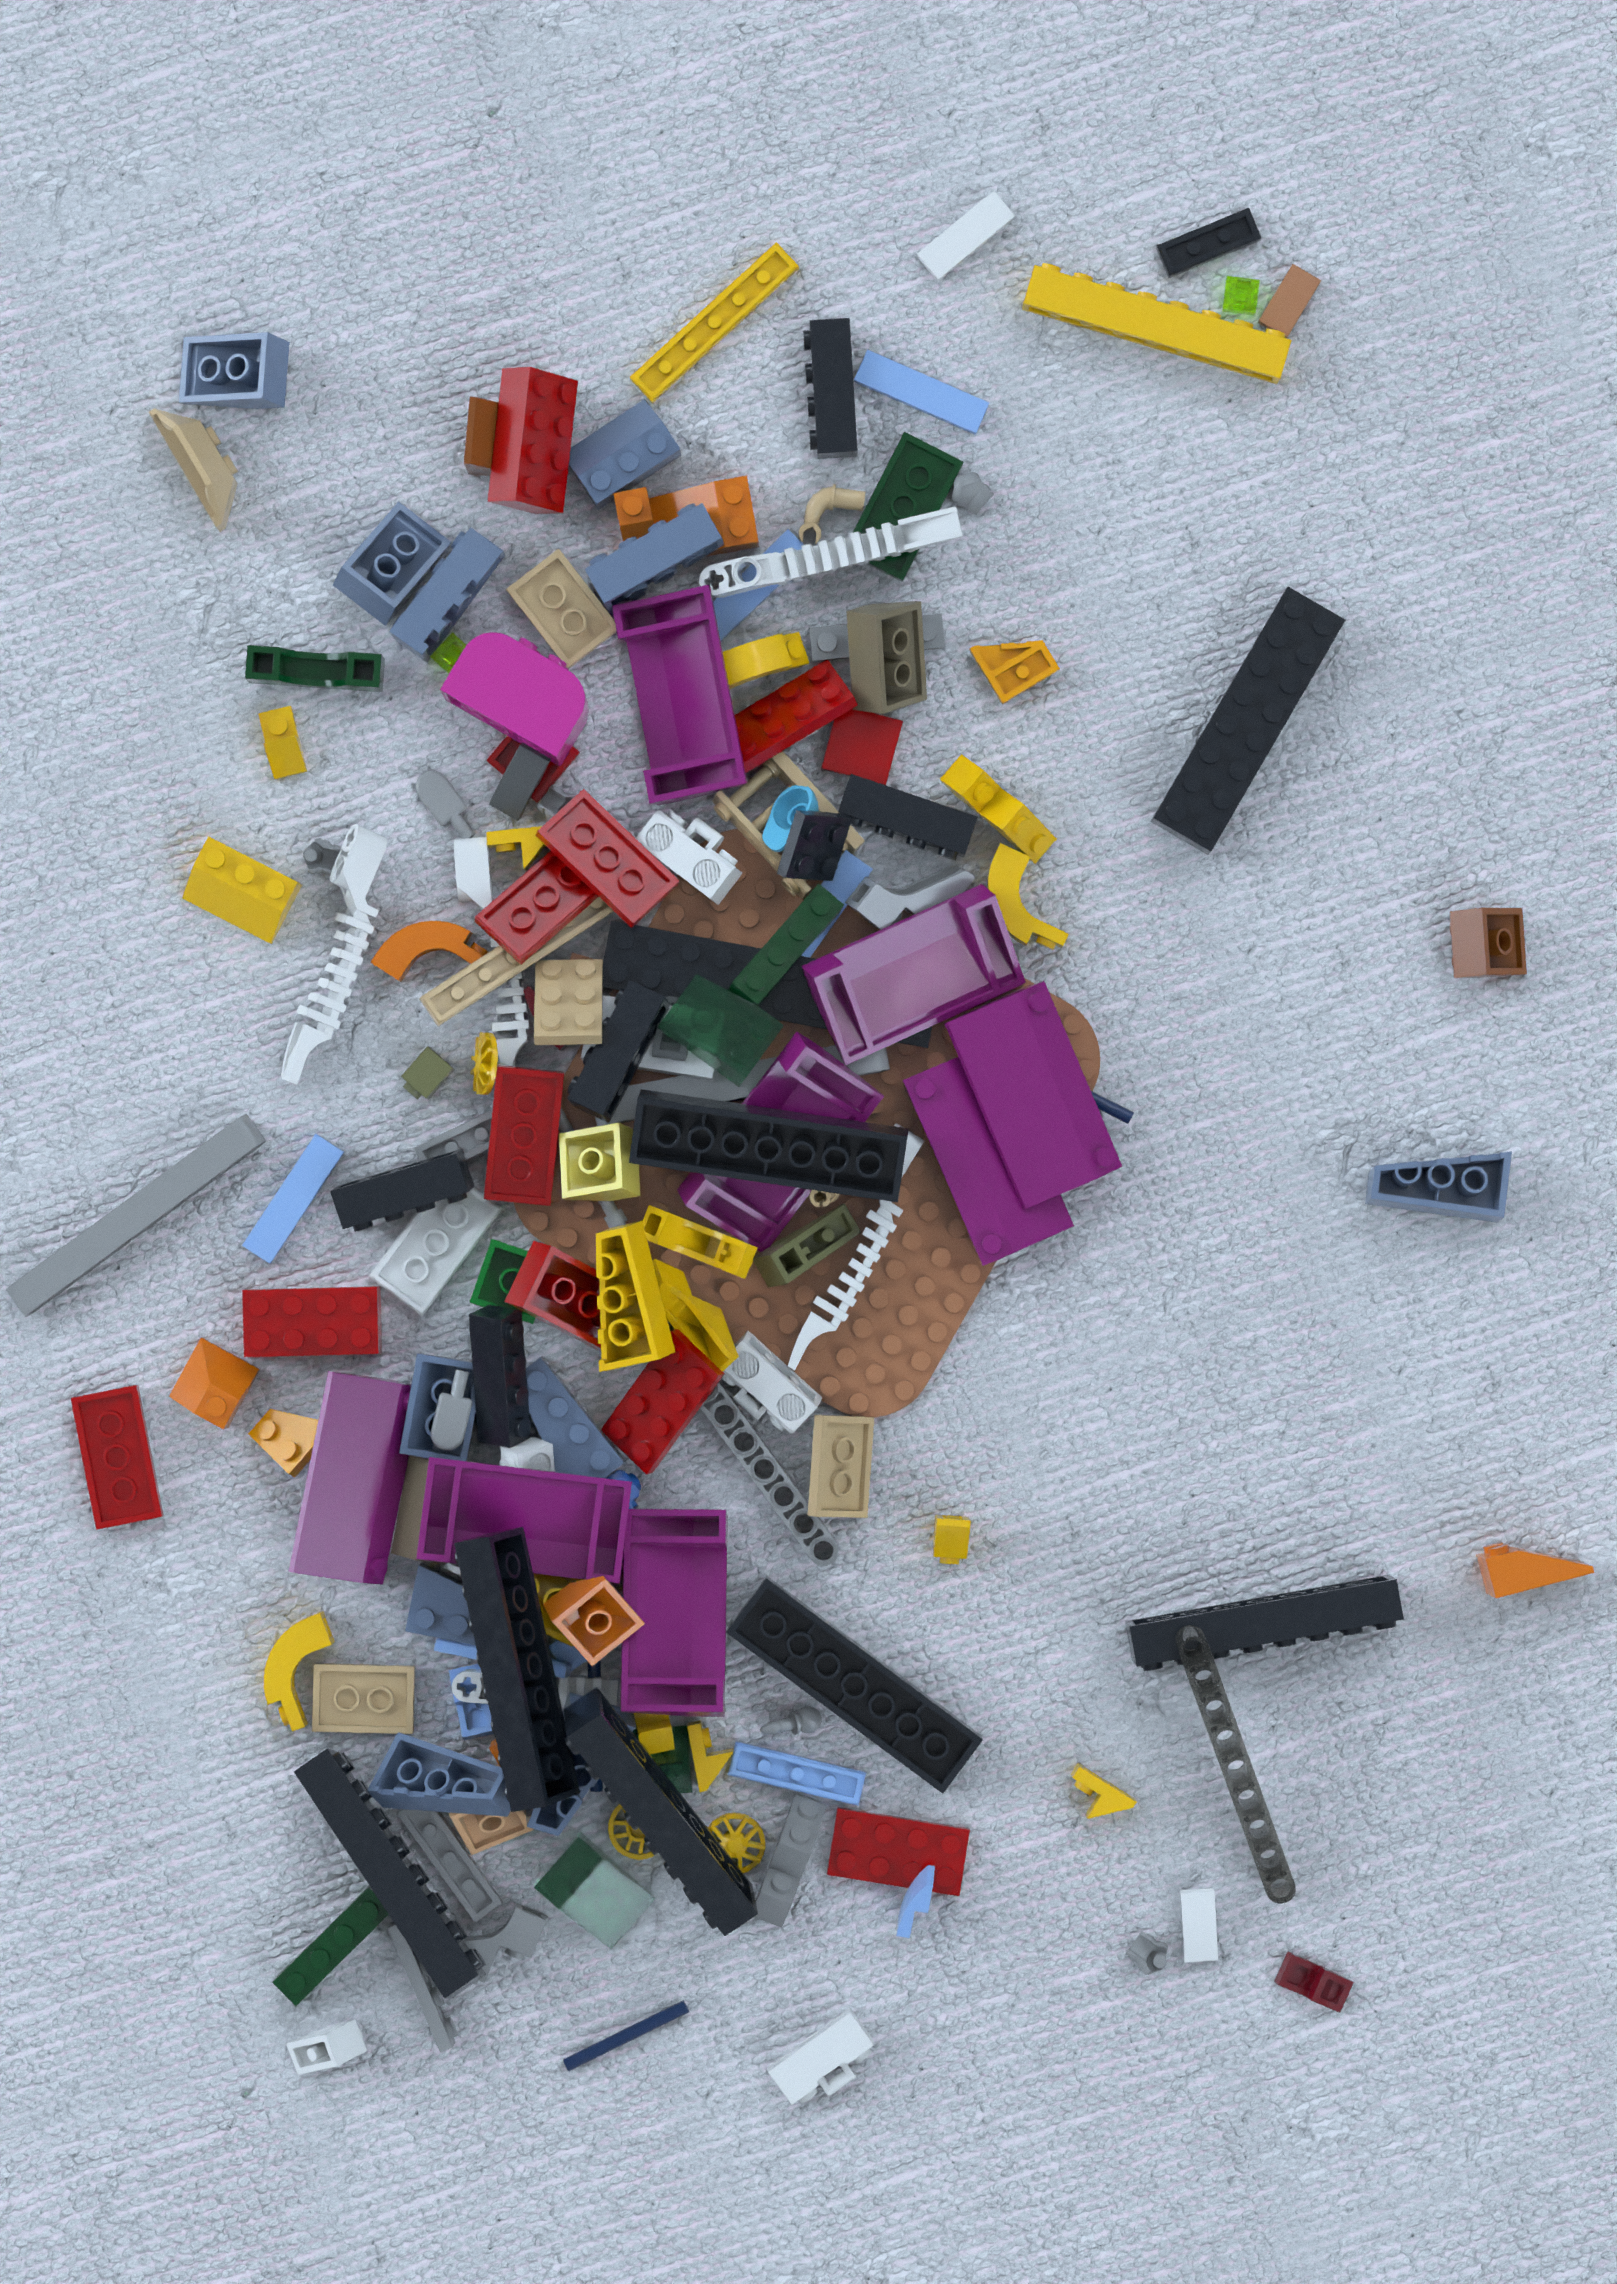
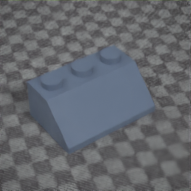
(622, 453)
(431, 1378)

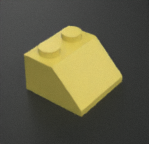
(597, 1164)

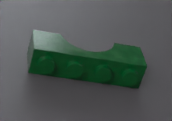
(315, 670)
(786, 945)
(331, 1946)

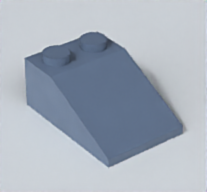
(234, 371)
(391, 563)

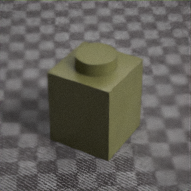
(426, 1074)

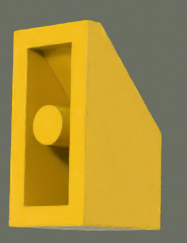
(951, 1538)

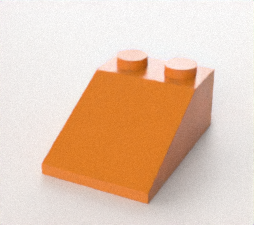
(727, 505)
(1516, 1570)

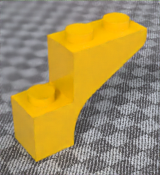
(998, 808)
(695, 1318)

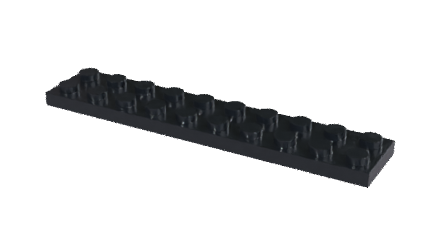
(671, 960)

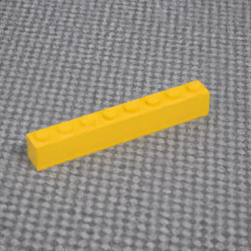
(1156, 324)

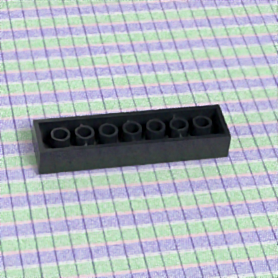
(1248, 720)
(768, 1145)
(1269, 1619)
(516, 1669)
(854, 1684)
(659, 1812)
(390, 1873)

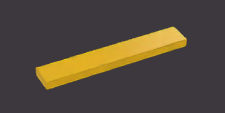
(714, 322)

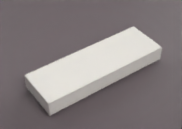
(966, 235)

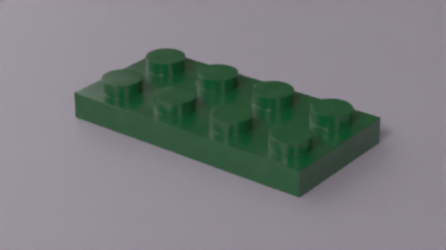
(911, 485)

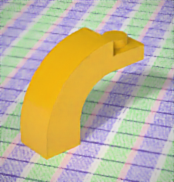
(764, 658)
(1004, 882)
(698, 1241)
(280, 1669)

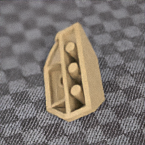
(201, 462)

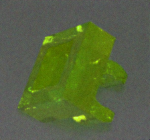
(1240, 295)
(448, 652)

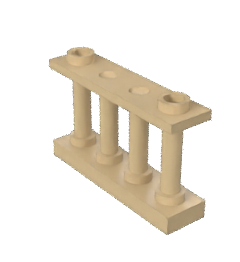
(783, 768)

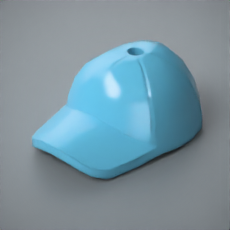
(783, 813)

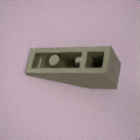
(806, 1246)

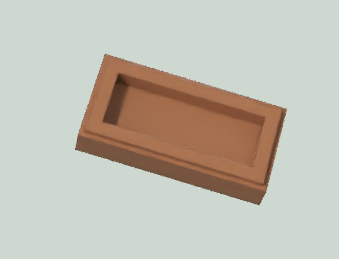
(1289, 300)

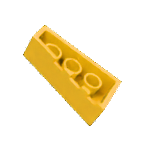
(629, 1300)

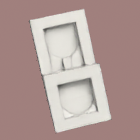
(1199, 1925)

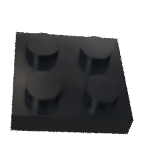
(814, 845)

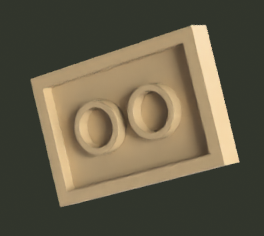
(563, 608)
(568, 1002)
(840, 1466)
(363, 1698)

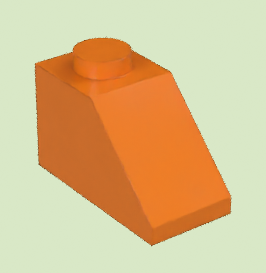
(633, 512)

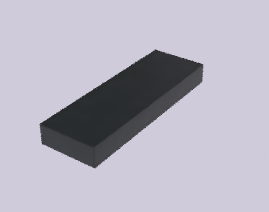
(1208, 243)

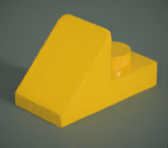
(282, 742)
(505, 841)
(654, 1732)
(706, 1764)
(1109, 1797)

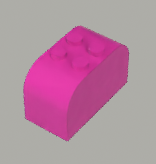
(519, 693)

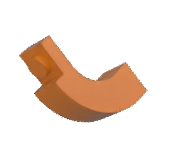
(412, 942)

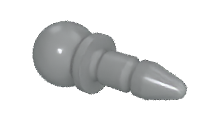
(806, 1720)

